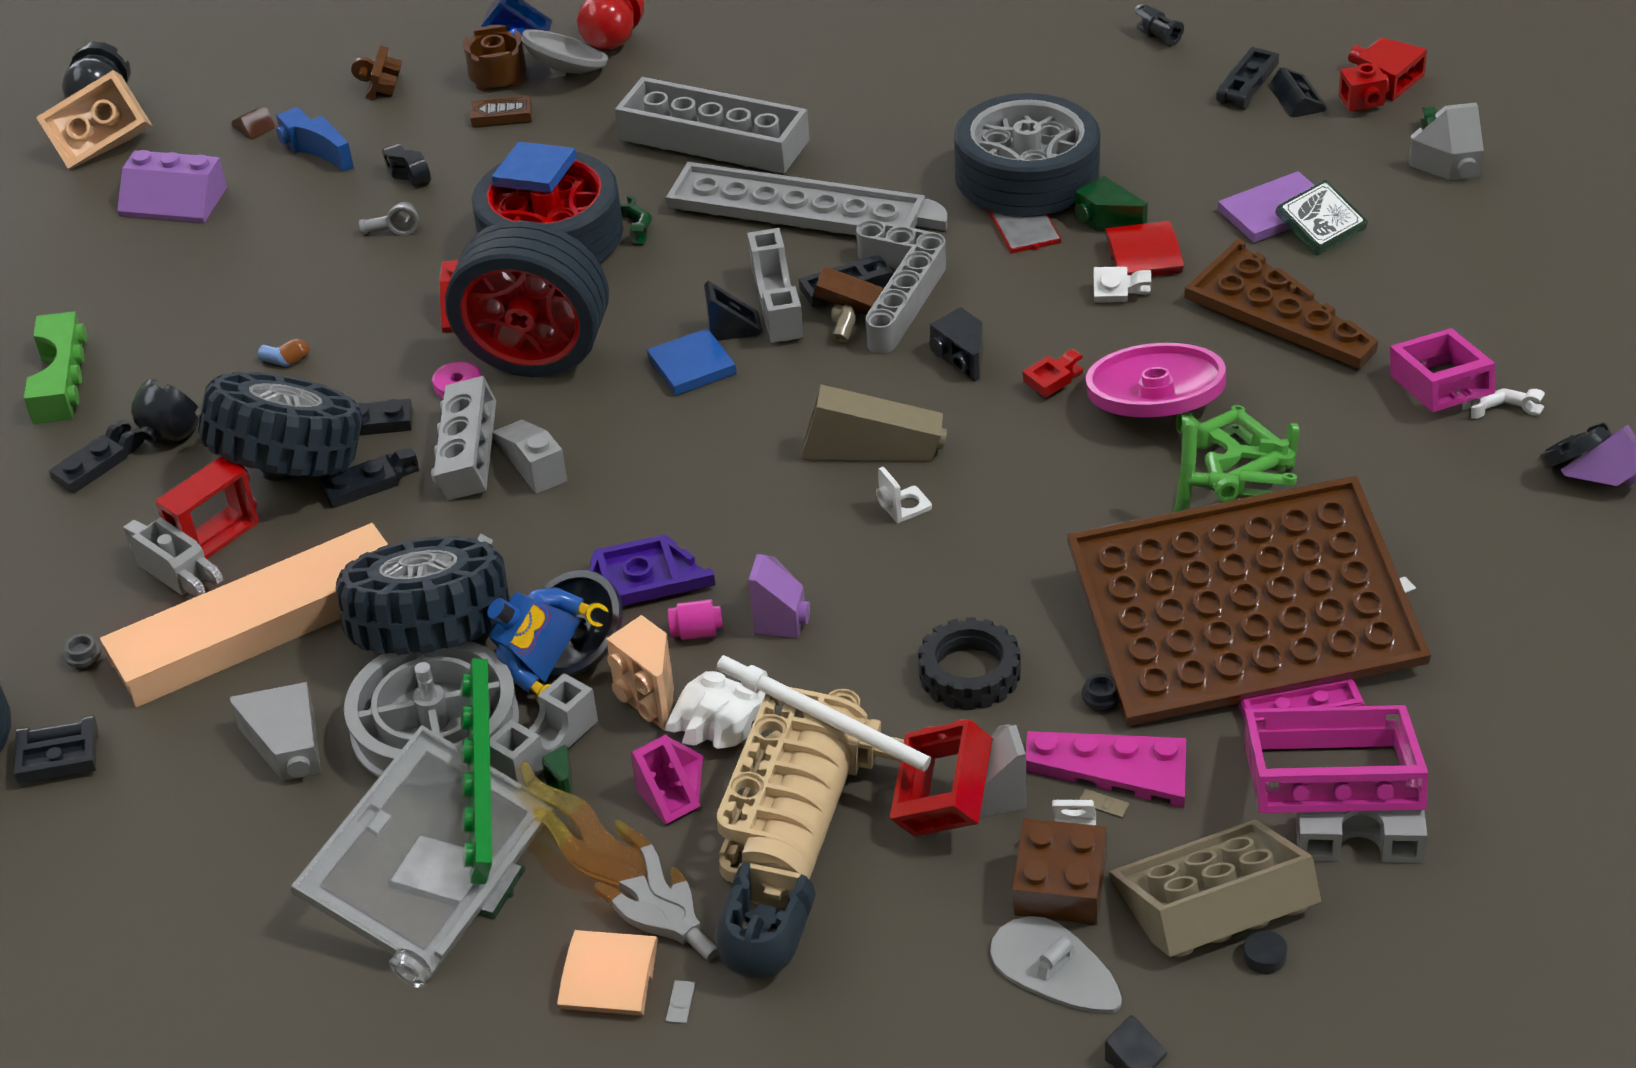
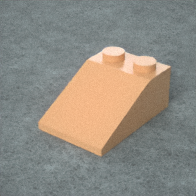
(94, 120)

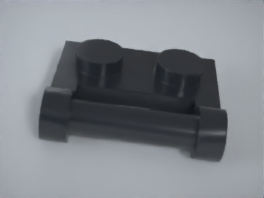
(55, 750)

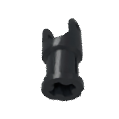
(1156, 24)

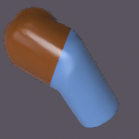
(284, 355)

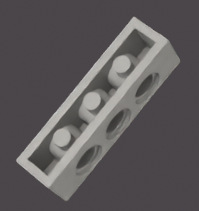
(464, 438)

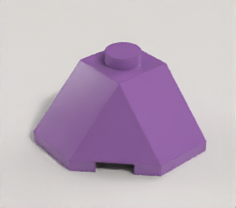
(1609, 461)
(776, 599)

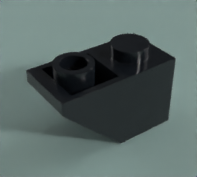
(959, 341)

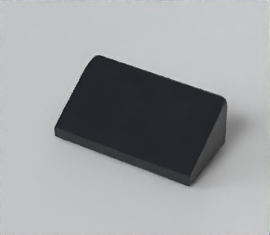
(1296, 93)

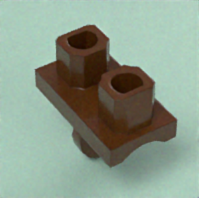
(381, 73)

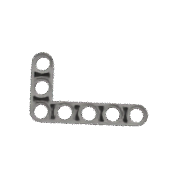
(919, 264)

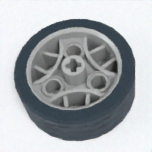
(1026, 153)

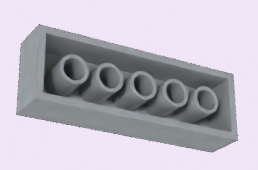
(712, 124)

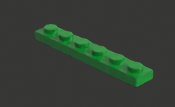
(477, 782)

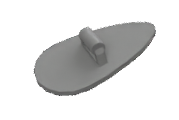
(1054, 965)

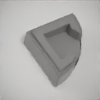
(932, 216)

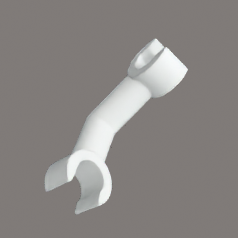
(1508, 396)

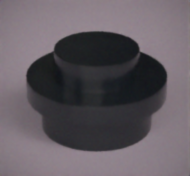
(1100, 692)

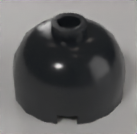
(163, 413)

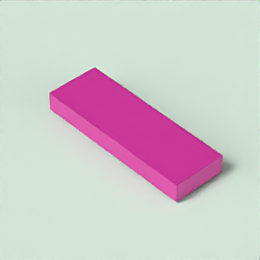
(1326, 695)

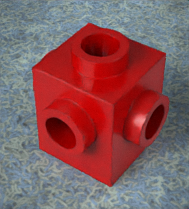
(1363, 87)

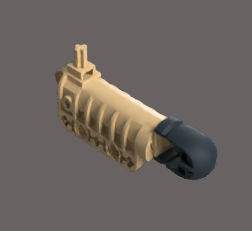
(782, 826)

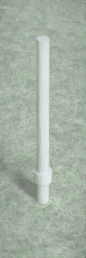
(757, 680)

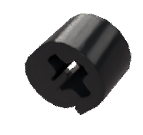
(406, 164)

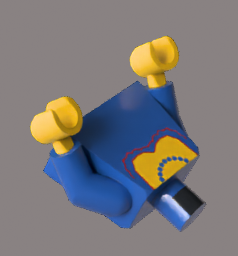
(535, 632)

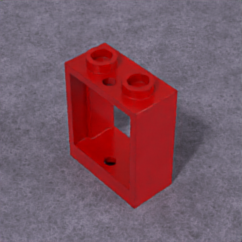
(224, 526)
(911, 802)

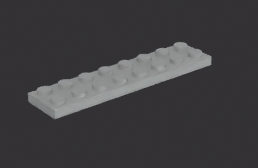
(789, 199)

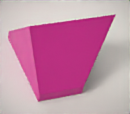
(668, 777)

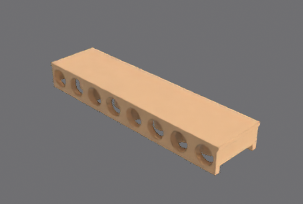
(235, 619)

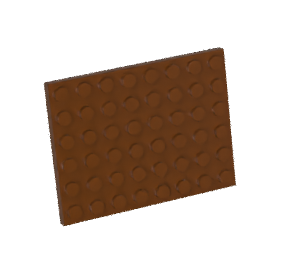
(1245, 600)

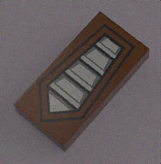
(501, 111)

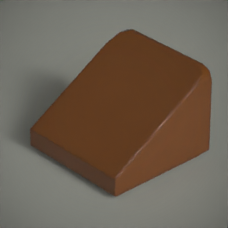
(254, 122)

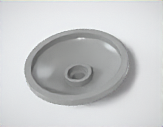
(563, 53)

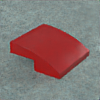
(1145, 248)

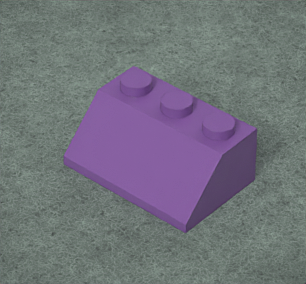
(170, 186)

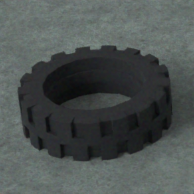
(975, 690)

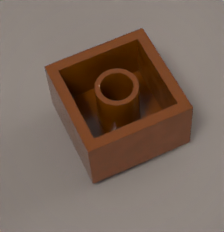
(1060, 870)

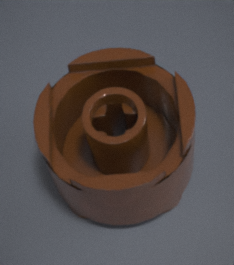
(495, 57)

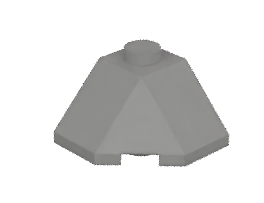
(1450, 144)
(1005, 774)

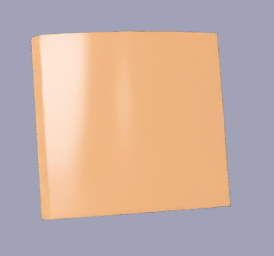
(607, 972)

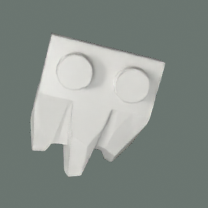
(715, 711)

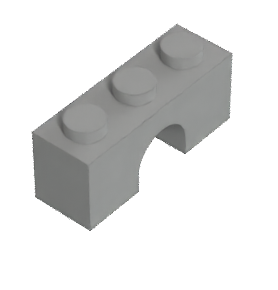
(563, 717)
(1396, 832)

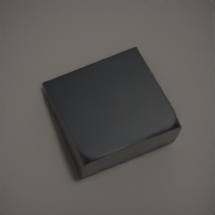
(1133, 1046)

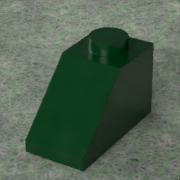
(1108, 205)

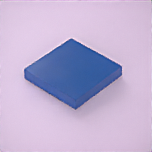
(534, 167)
(691, 361)

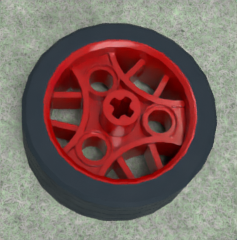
(581, 205)
(512, 293)

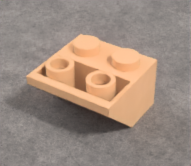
(642, 669)

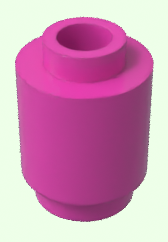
(694, 619)

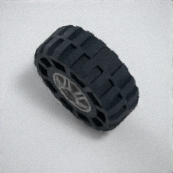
(279, 424)
(420, 594)

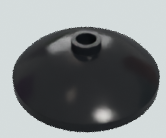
(589, 648)

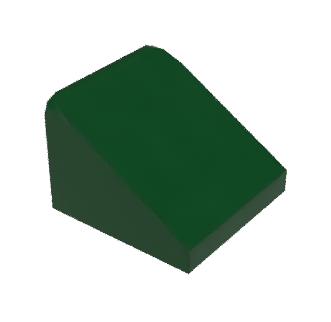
(558, 769)

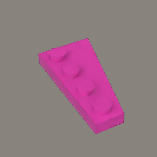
(1129, 762)

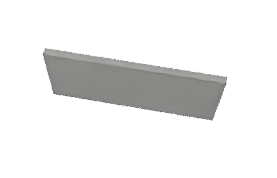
(680, 1002)

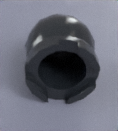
(91, 64)

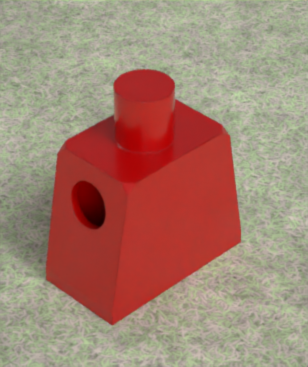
(1399, 61)

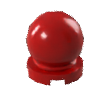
(608, 22)

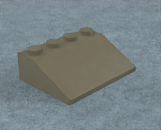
(1217, 887)

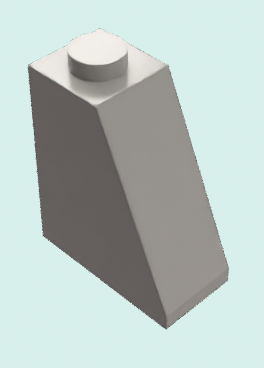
(281, 728)

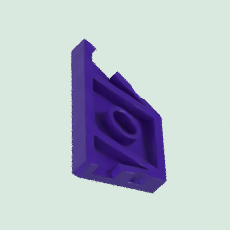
(650, 569)

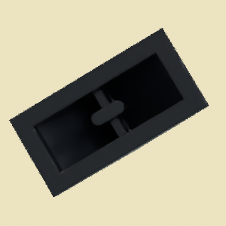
(729, 316)

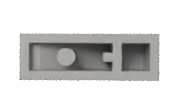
(533, 454)

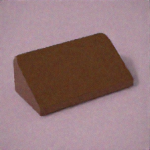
(846, 289)

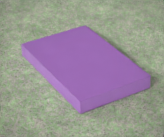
(1255, 209)

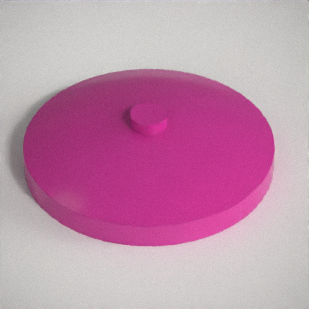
(1156, 379)

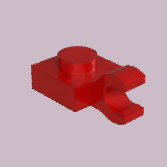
(1051, 375)

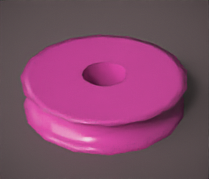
(453, 373)

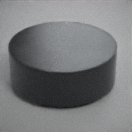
(1265, 951)

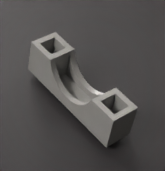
(772, 280)

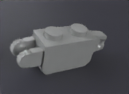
(171, 556)

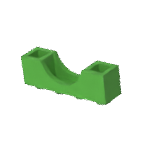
(54, 391)

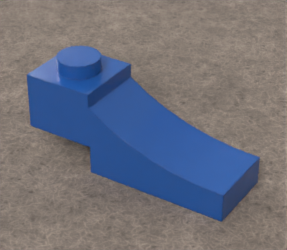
(313, 137)

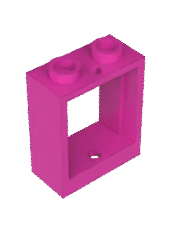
(1437, 390)

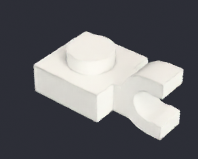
(1114, 284)

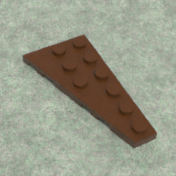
(1275, 302)

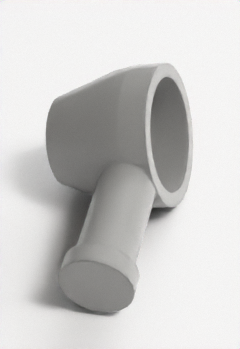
(394, 221)

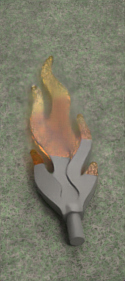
(638, 871)

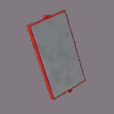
(1025, 232)

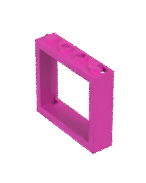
(1336, 787)

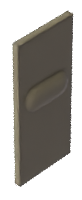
(1105, 803)

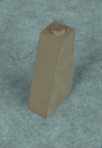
(870, 429)

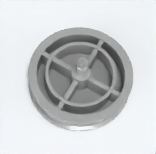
(418, 689)

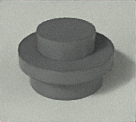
(81, 651)

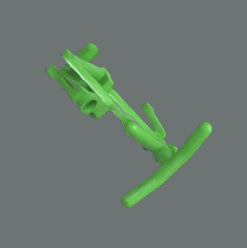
(1262, 445)

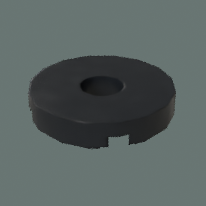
(1575, 445)

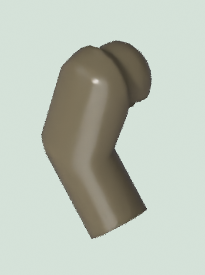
(845, 320)

